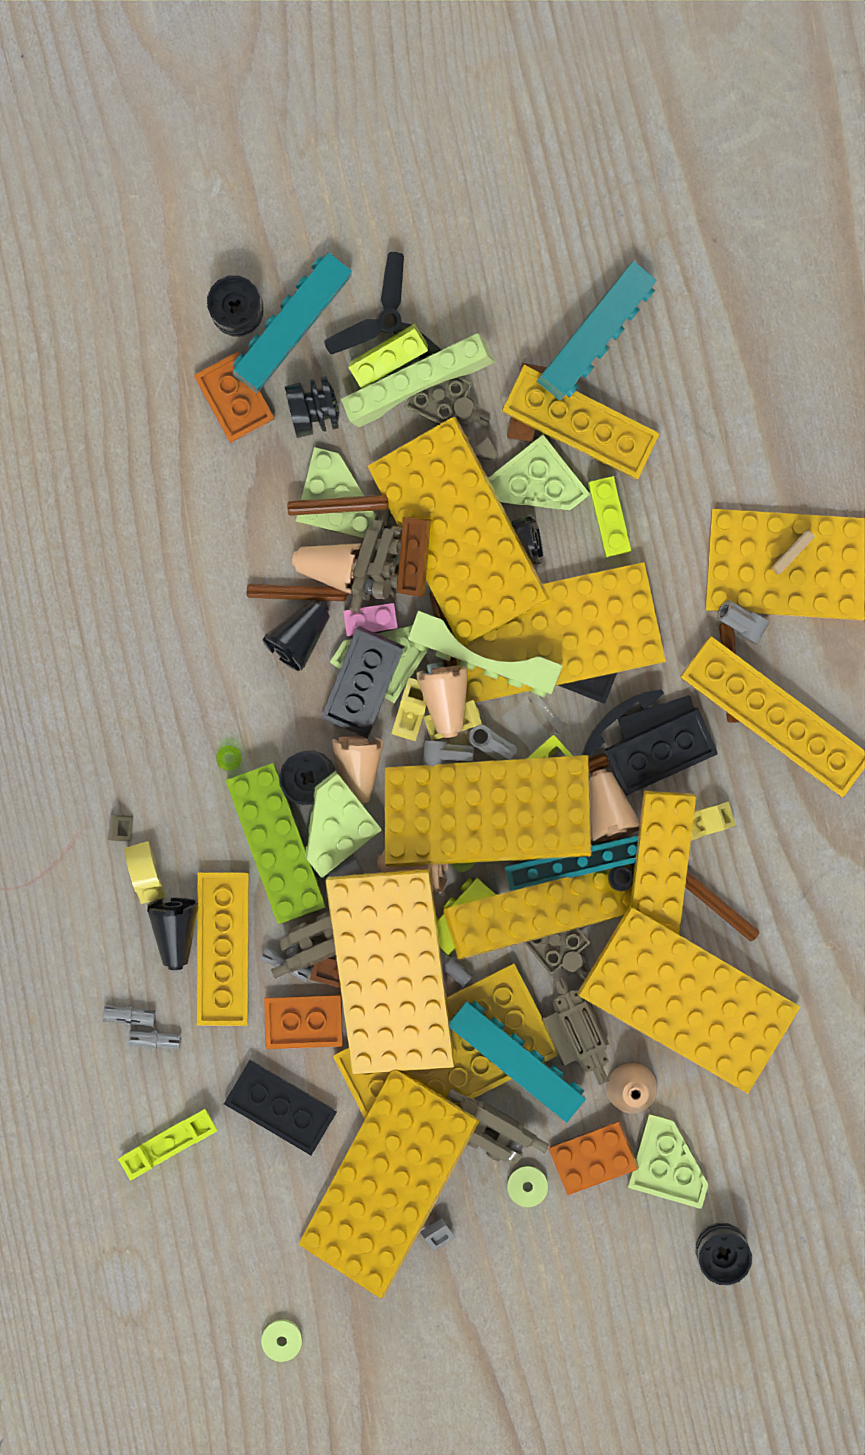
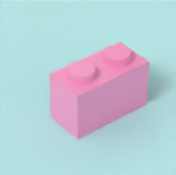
(373, 618)

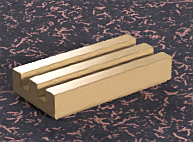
(792, 552)

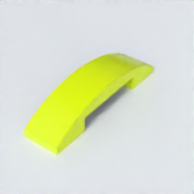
(167, 1144)

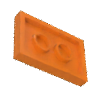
(232, 402)
(303, 1021)
(593, 1157)

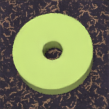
(527, 1174)
(277, 1351)

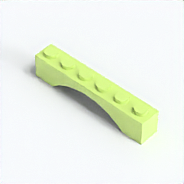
(447, 364)
(535, 672)

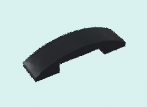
(644, 700)

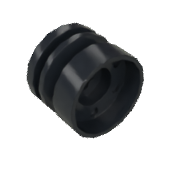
(231, 292)
(312, 407)
(292, 778)
(722, 1268)

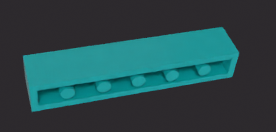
(292, 322)
(596, 331)
(604, 856)
(516, 1061)

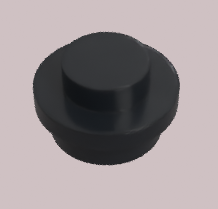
(620, 878)

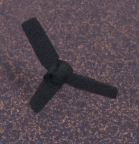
(370, 328)

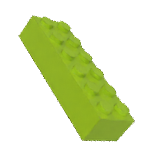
(275, 843)

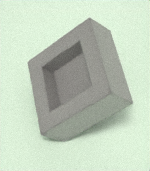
(437, 1234)

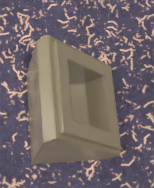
(486, 451)
(120, 827)

